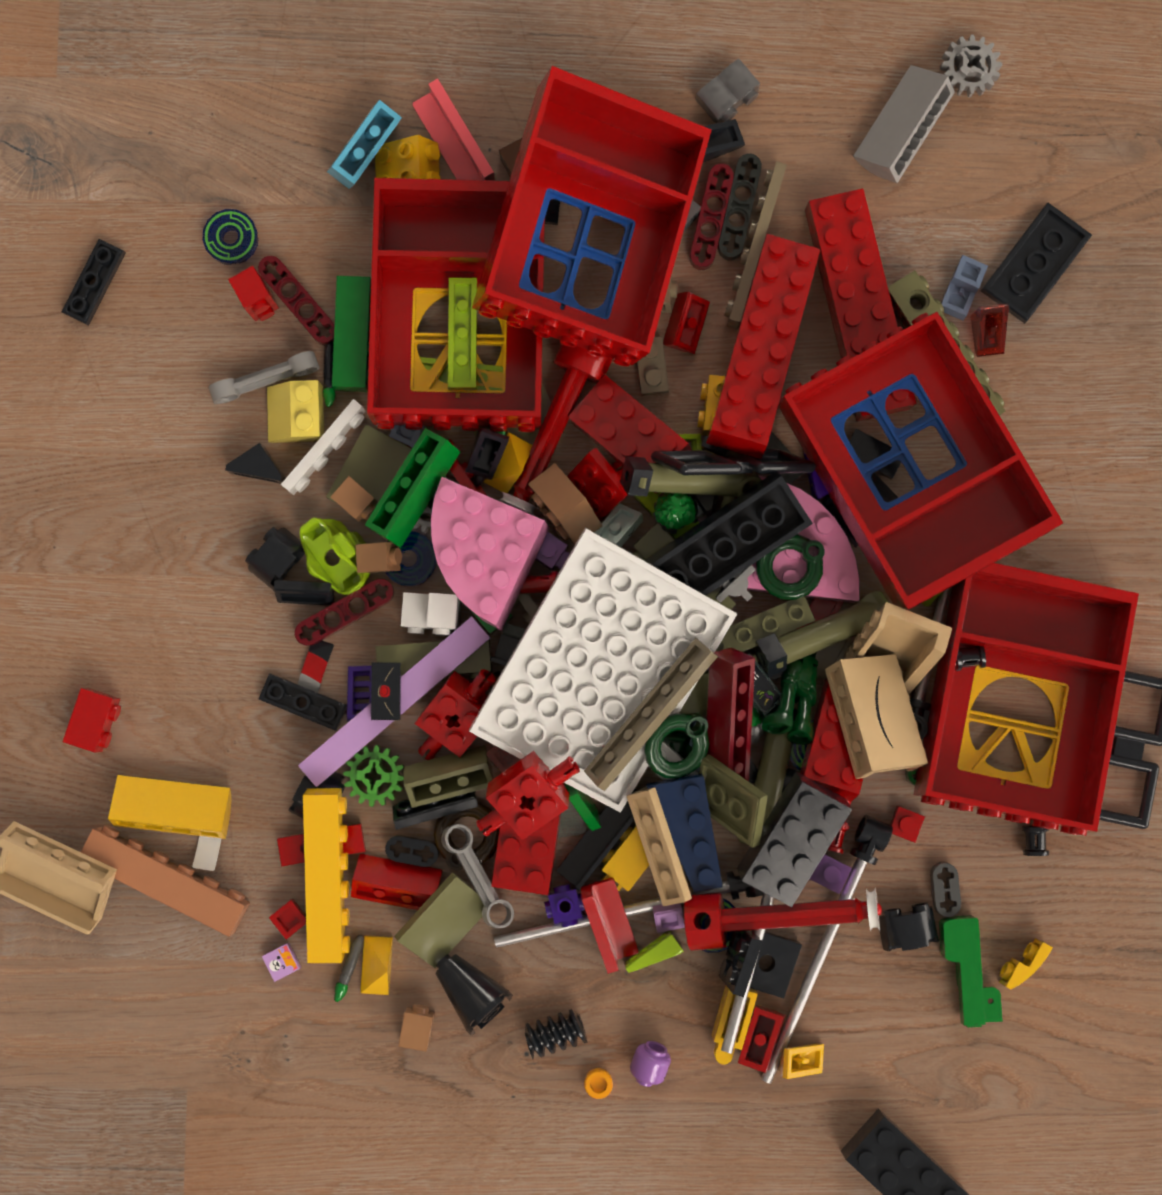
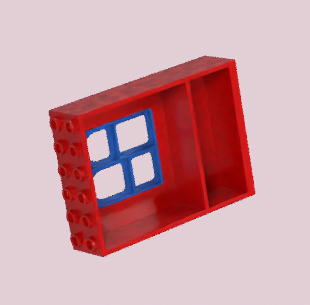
(610, 162)
(945, 523)

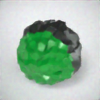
(675, 511)

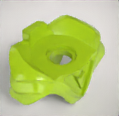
(323, 535)

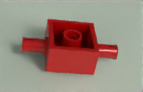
(452, 714)
(527, 795)

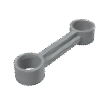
(231, 389)
(477, 876)

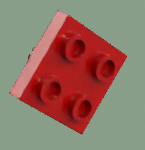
(599, 483)

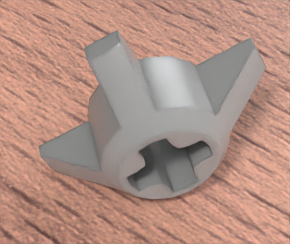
(737, 586)

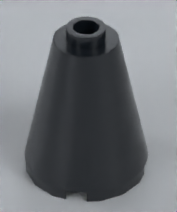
(471, 992)

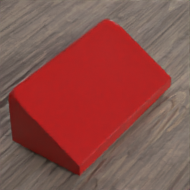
(686, 322)

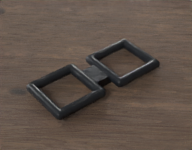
(731, 463)
(1128, 753)

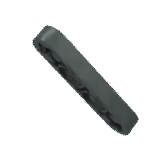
(740, 207)

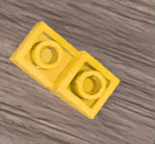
(1015, 972)

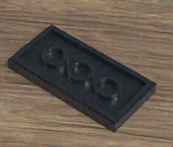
(1036, 262)

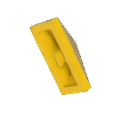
(511, 463)
(376, 965)
(801, 1061)

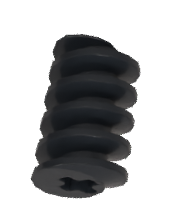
(555, 1033)

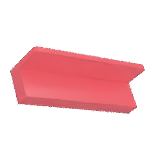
(452, 135)

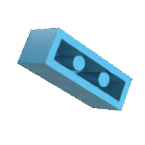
(364, 144)

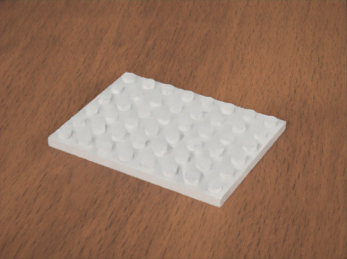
(593, 658)

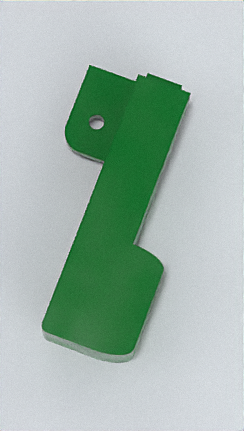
(962, 945)

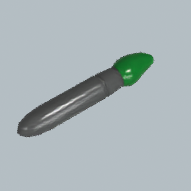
(342, 985)

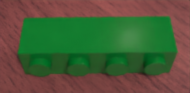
(351, 334)
(412, 487)

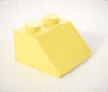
(295, 411)

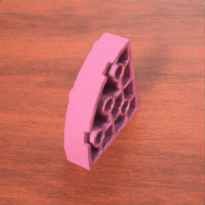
(483, 549)
(840, 569)

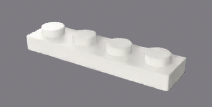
(330, 440)

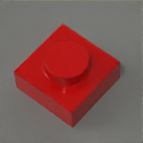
(906, 824)
(289, 919)

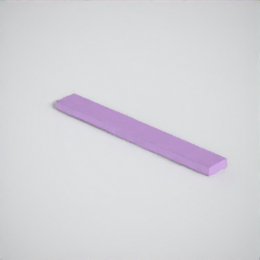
(414, 685)

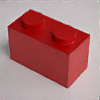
(254, 294)
(92, 720)
(761, 1039)

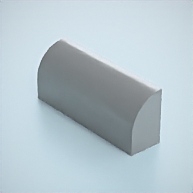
(904, 123)

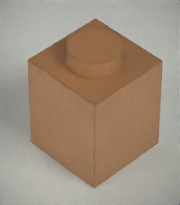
(354, 499)
(378, 557)
(416, 1028)

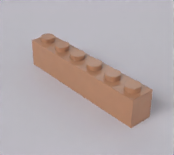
(167, 882)

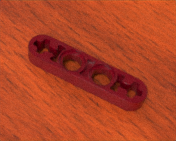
(712, 217)
(298, 300)
(346, 616)

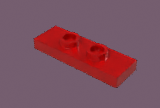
(292, 847)

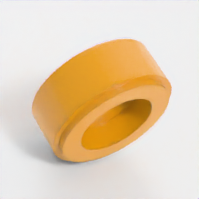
(598, 1083)

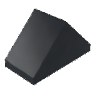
(486, 453)
(256, 464)

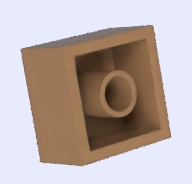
(563, 504)

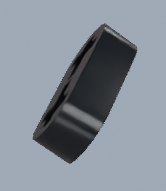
(411, 857)

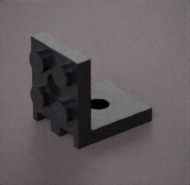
(742, 956)

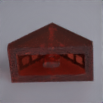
(990, 329)

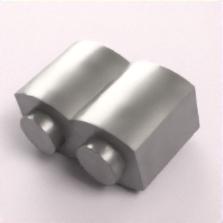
(728, 92)

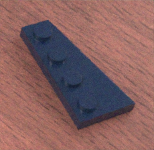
(691, 829)

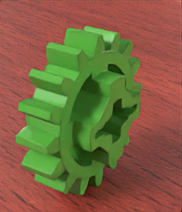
(362, 774)

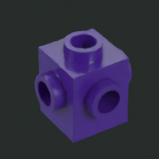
(561, 894)

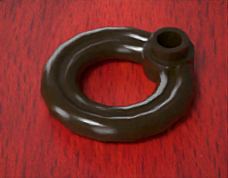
(482, 852)

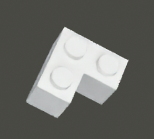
(431, 612)

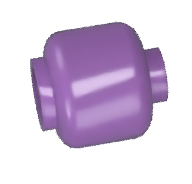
(650, 1063)

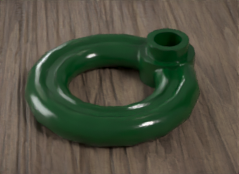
(806, 584)
(699, 749)

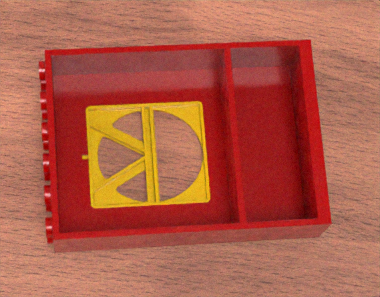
(420, 241)
(1071, 645)

